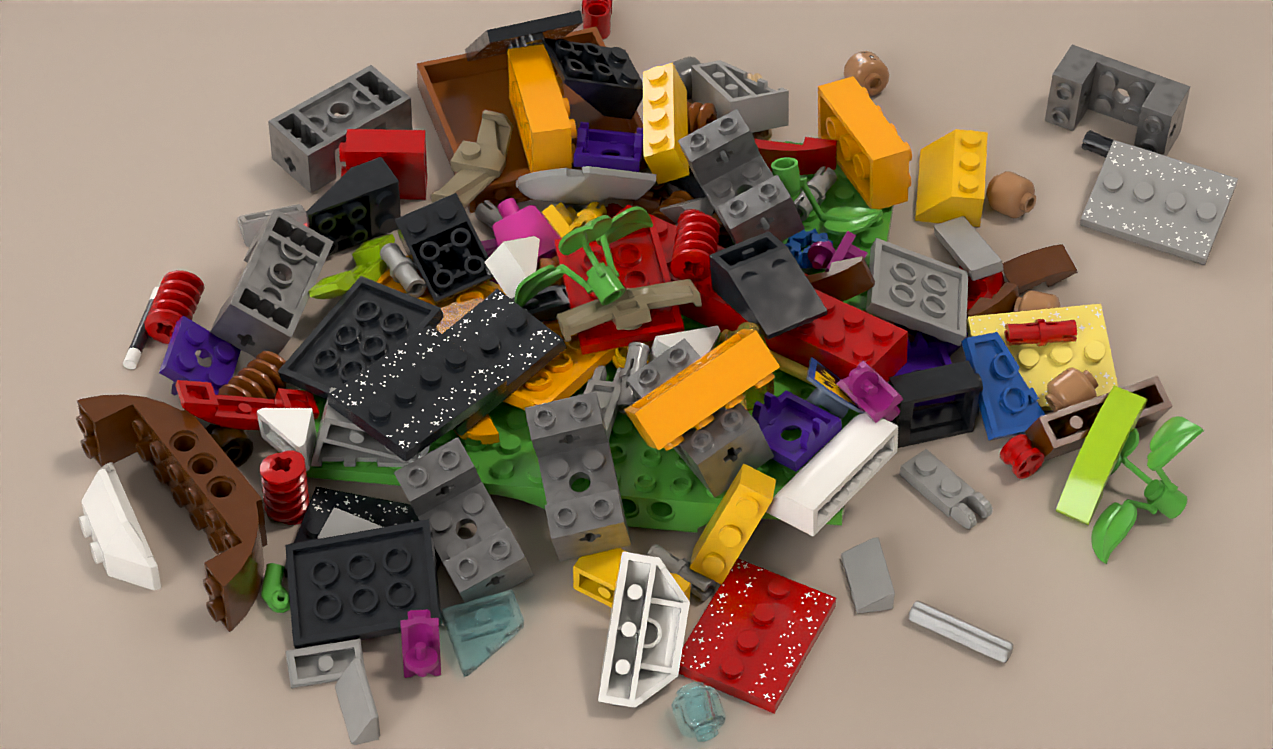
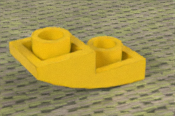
(559, 218)

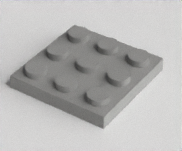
(918, 292)

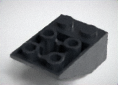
(598, 75)
(357, 206)
(444, 248)
(765, 285)

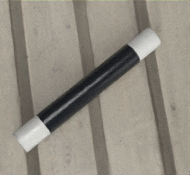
(139, 339)

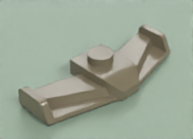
(479, 162)
(630, 309)

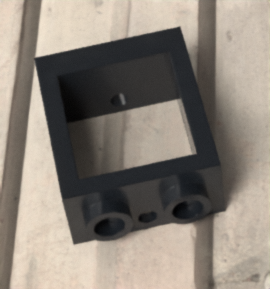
(942, 420)

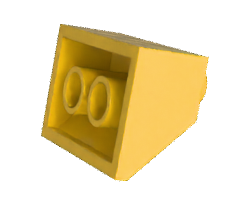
(952, 178)

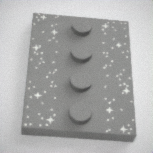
(1159, 202)

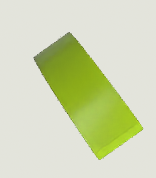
(368, 265)
(1099, 454)

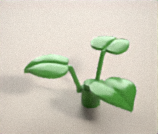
(838, 219)
(601, 278)
(1160, 494)

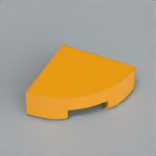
(483, 431)

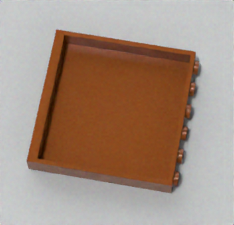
(460, 92)

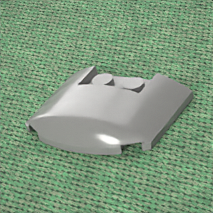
(584, 185)

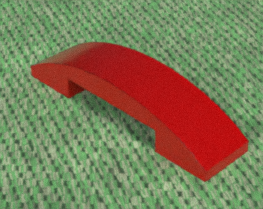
(810, 155)
(237, 411)

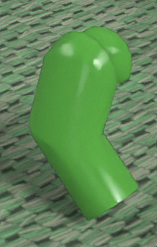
(272, 590)

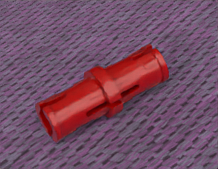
(1040, 332)

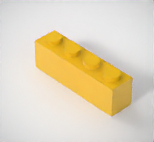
(664, 122)

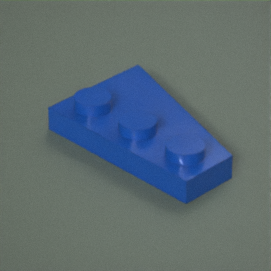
(1006, 400)

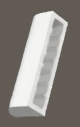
(835, 474)

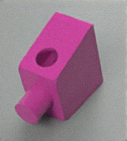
(523, 224)

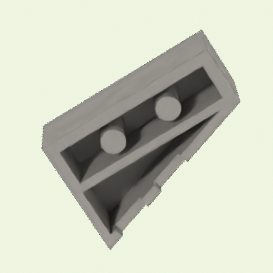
(731, 90)
(344, 441)

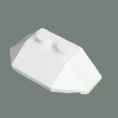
(116, 532)
(643, 632)

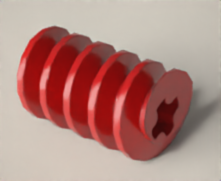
(694, 242)
(175, 298)
(285, 487)

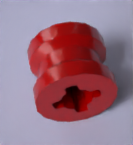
(1022, 456)

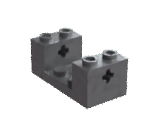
(1092, 82)
(309, 133)
(739, 180)
(273, 286)
(722, 445)
(570, 446)
(451, 494)

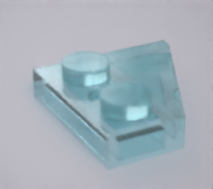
(482, 627)

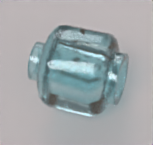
(698, 711)

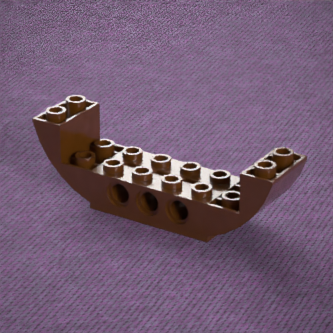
(199, 480)

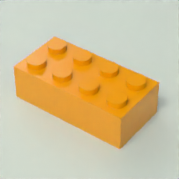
(540, 109)
(866, 143)
(702, 389)

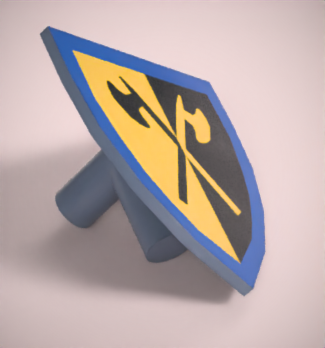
(827, 391)

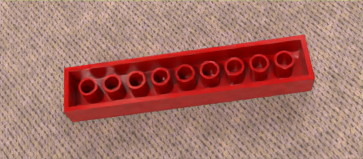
(834, 340)

